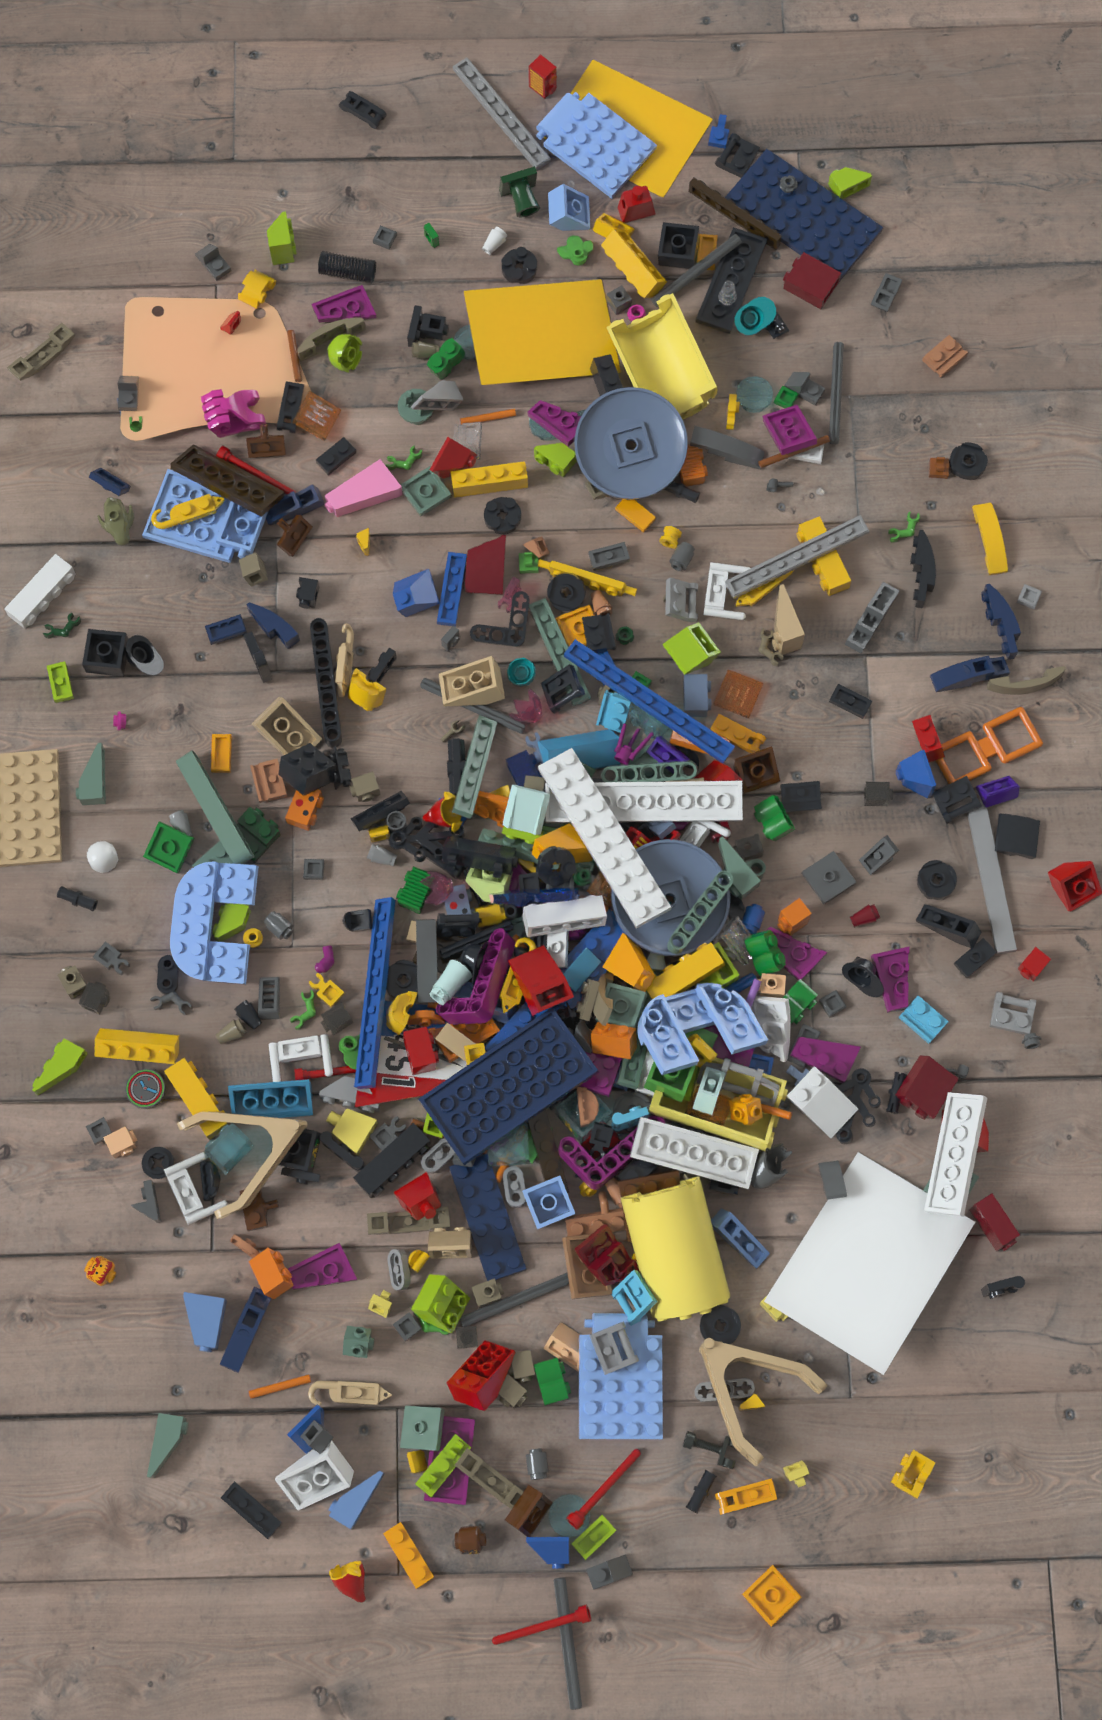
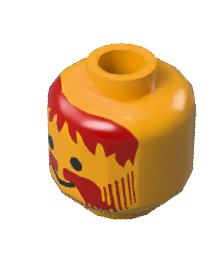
(100, 1270)

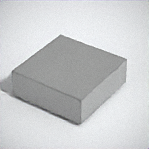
(1029, 596)

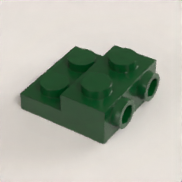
(257, 831)

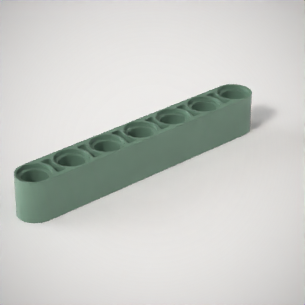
(214, 808)

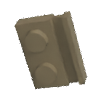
(589, 990)

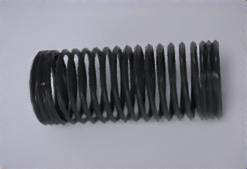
(369, 271)

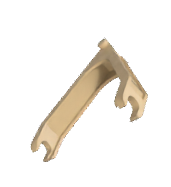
(283, 1134)
(719, 1356)

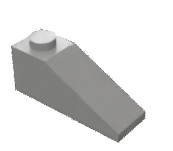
(442, 396)

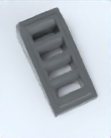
(269, 1010)

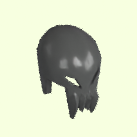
(766, 1169)

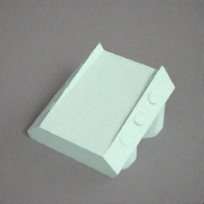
(526, 809)

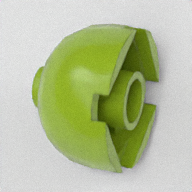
(345, 352)

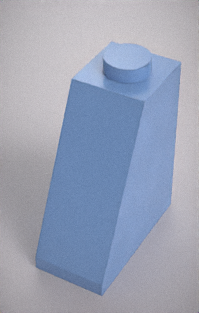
(205, 1319)

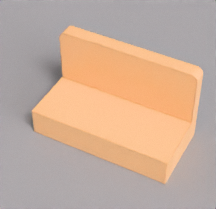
(564, 1345)

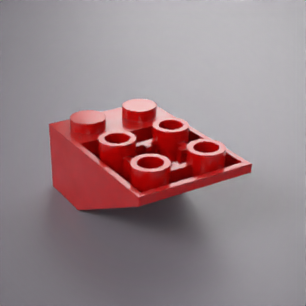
(540, 980)
(481, 1375)

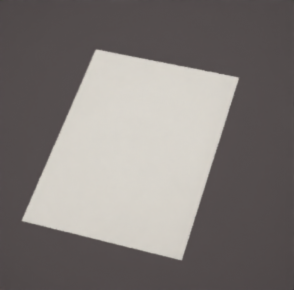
(869, 1264)

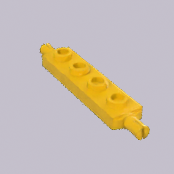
(592, 580)

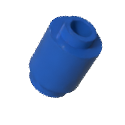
(753, 918)

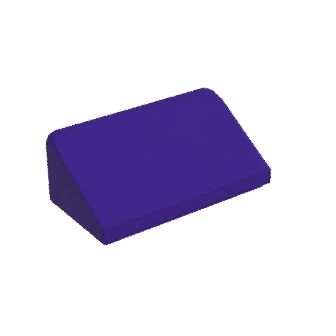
(663, 751)
(998, 791)

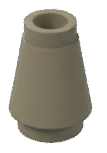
(423, 350)
(232, 1031)

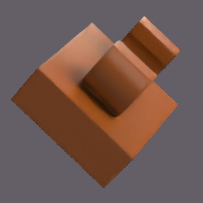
(939, 467)

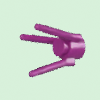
(624, 753)

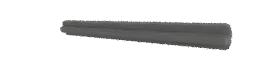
(698, 268)
(836, 390)
(482, 710)
(514, 1300)
(567, 1645)

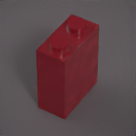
(811, 280)
(926, 1087)
(994, 1223)

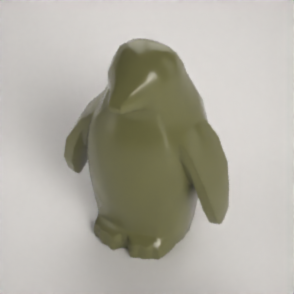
(117, 520)

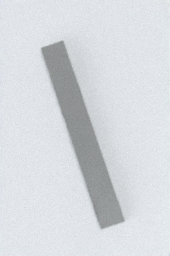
(501, 114)
(797, 557)
(991, 880)

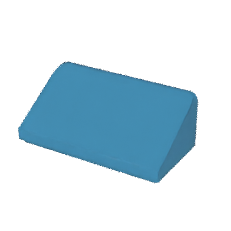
(581, 969)

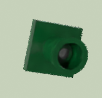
(520, 185)

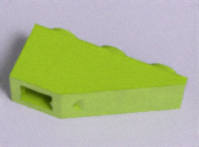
(65, 1062)

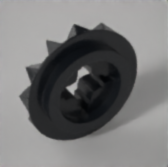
(148, 1163)

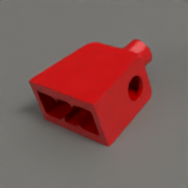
(635, 204)
(419, 1197)

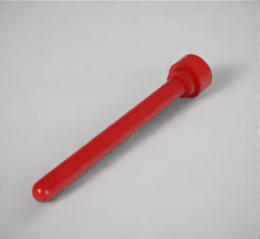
(225, 454)
(301, 1074)
(576, 1519)
(582, 1615)

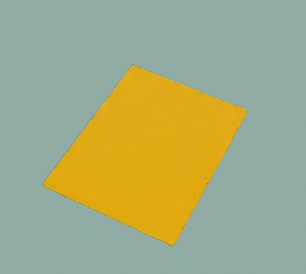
(660, 118)
(539, 330)

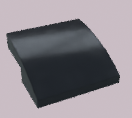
(1017, 835)

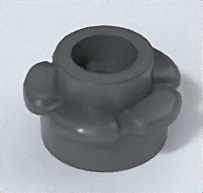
(788, 188)
(1031, 1041)

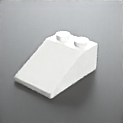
(822, 1102)
(315, 1476)

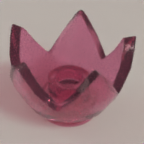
(529, 710)
(441, 887)

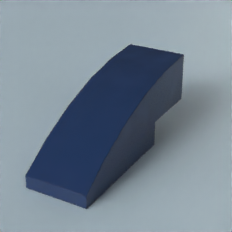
(295, 504)
(273, 625)

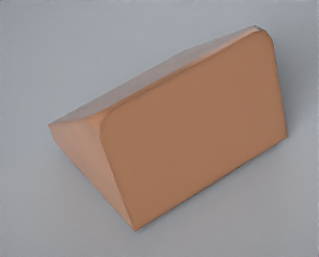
(537, 547)

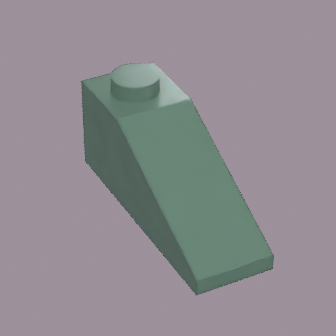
(92, 782)
(743, 877)
(167, 1437)

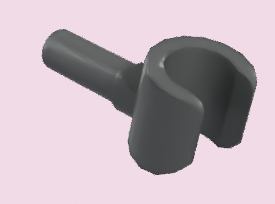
(773, 484)
(961, 1072)

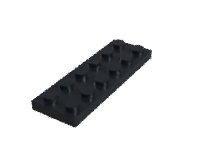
(739, 268)

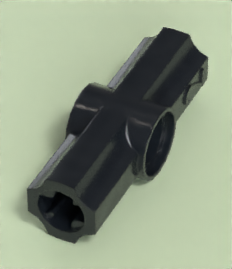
(456, 763)

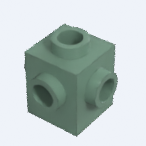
(357, 1342)

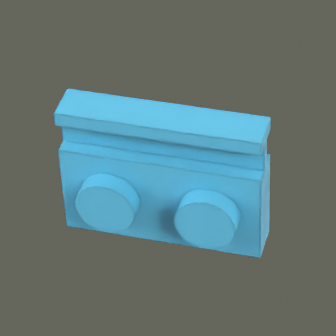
(613, 711)
(923, 1019)

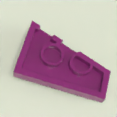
(347, 304)
(892, 971)
(828, 1057)
(323, 1269)

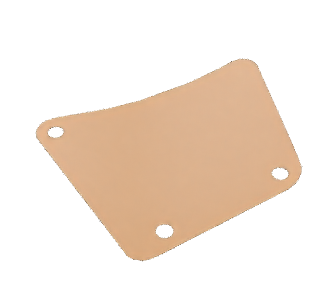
(190, 356)

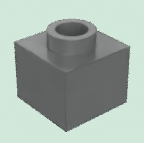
(618, 304)
(317, 1436)

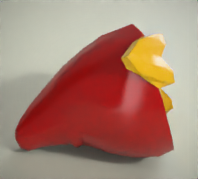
(442, 814)
(350, 1580)

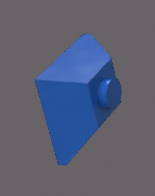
(415, 593)
(917, 774)
(316, 1414)
(551, 1549)

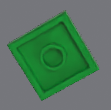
(168, 847)

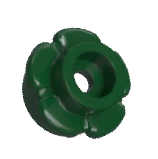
(625, 631)
(578, 876)

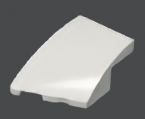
(774, 1019)

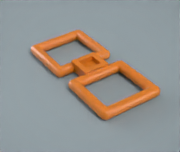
(990, 745)

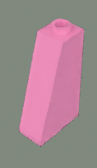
(363, 490)

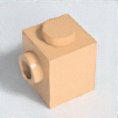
(772, 985)
(121, 1142)

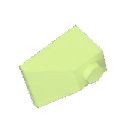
(484, 883)

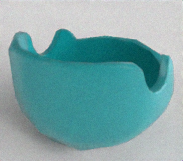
(521, 672)

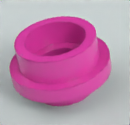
(636, 309)
(119, 721)

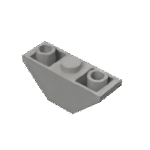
(345, 1093)

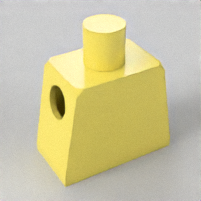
(352, 1129)

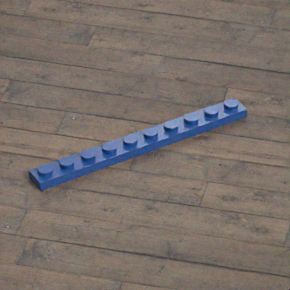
(649, 701)
(375, 993)

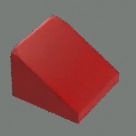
(231, 322)

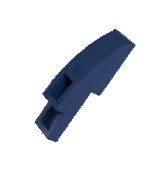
(1001, 614)
(968, 672)
(245, 1330)

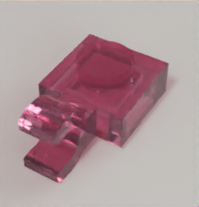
(512, 588)

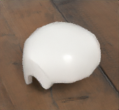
(102, 856)

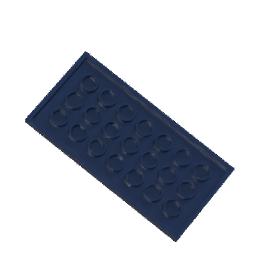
(807, 218)
(508, 1086)

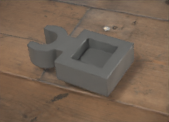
(110, 957)
(385, 1135)

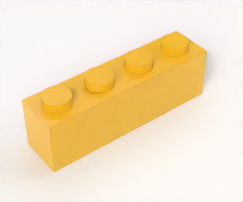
(633, 263)
(489, 479)
(829, 566)
(687, 972)
(136, 1046)
(194, 1094)

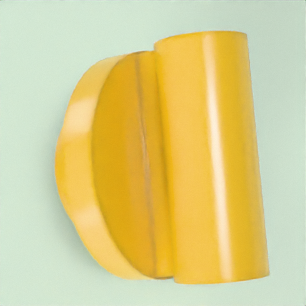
(417, 1260)

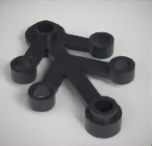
(423, 838)
(857, 1101)

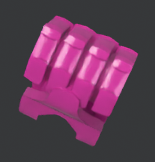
(231, 414)

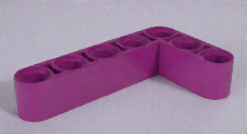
(488, 985)
(599, 1168)

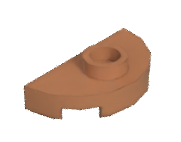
(587, 1105)
(245, 1245)

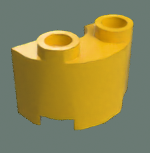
(255, 288)
(365, 693)
(490, 915)
(397, 1011)
(702, 1050)
(913, 1473)

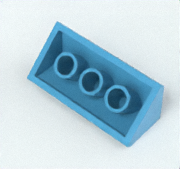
(591, 748)
(272, 1099)

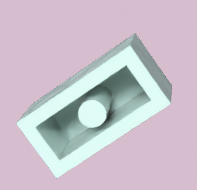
(709, 1090)

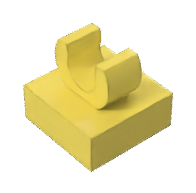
(381, 1304)
(796, 1472)

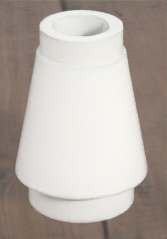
(494, 240)

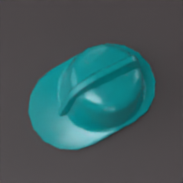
(755, 315)

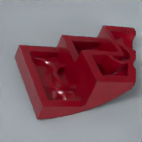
(486, 567)
(606, 1256)

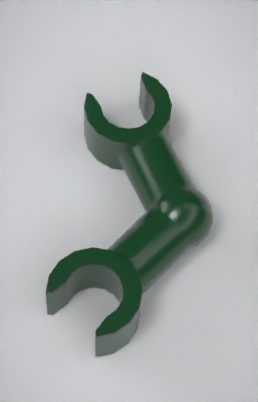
(62, 632)

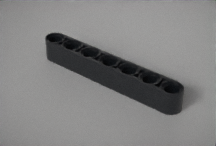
(329, 690)

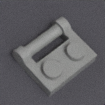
(676, 600)
(1009, 1019)
(607, 1350)

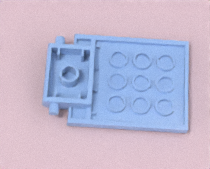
(594, 141)
(213, 536)
(626, 1400)

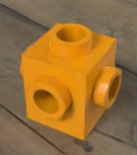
(746, 1109)

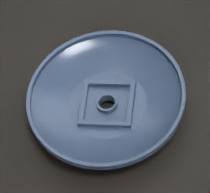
(625, 417)
(684, 874)

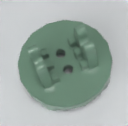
(407, 413)

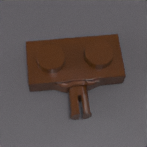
(265, 444)
(293, 534)
(256, 1212)

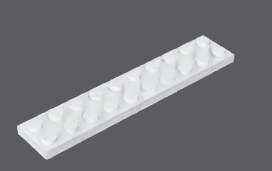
(663, 801)
(604, 838)

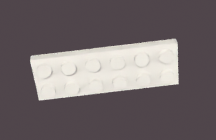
(694, 1153)
(955, 1154)

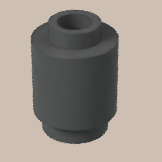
(682, 556)
(278, 925)
(537, 1464)

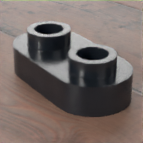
(167, 974)

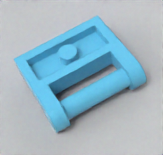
(628, 1120)
(638, 1294)

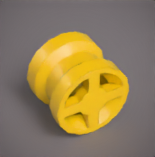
(670, 537)

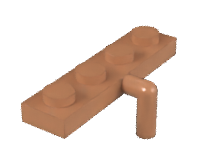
(588, 1223)

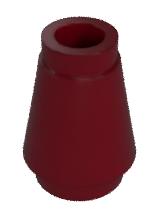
(866, 915)

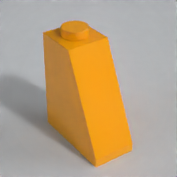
(563, 837)
(630, 964)

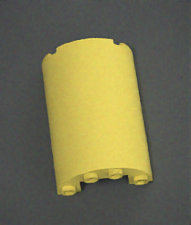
(665, 357)
(756, 1135)
(677, 1250)

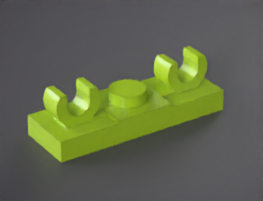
(442, 1466)

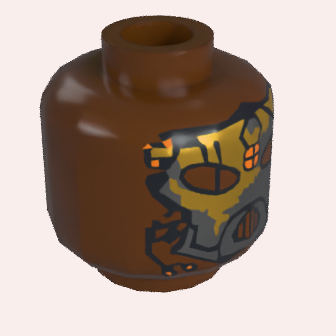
(470, 1540)

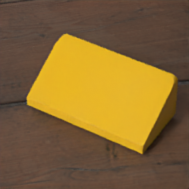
(605, 224)

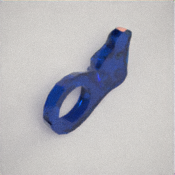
(524, 897)

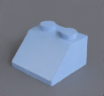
(568, 209)
(548, 1202)

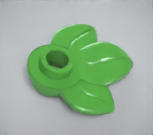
(576, 250)
(350, 1054)

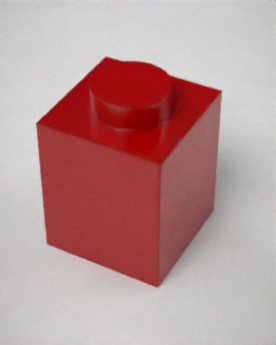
(1033, 964)

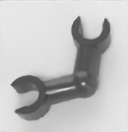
(173, 996)

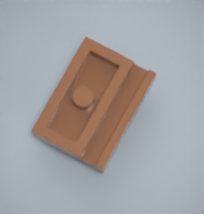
(944, 356)
(267, 781)

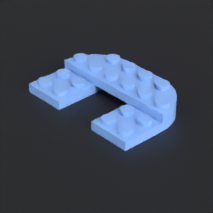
(193, 919)
(669, 1018)

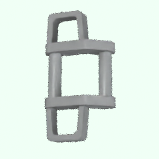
(757, 1074)

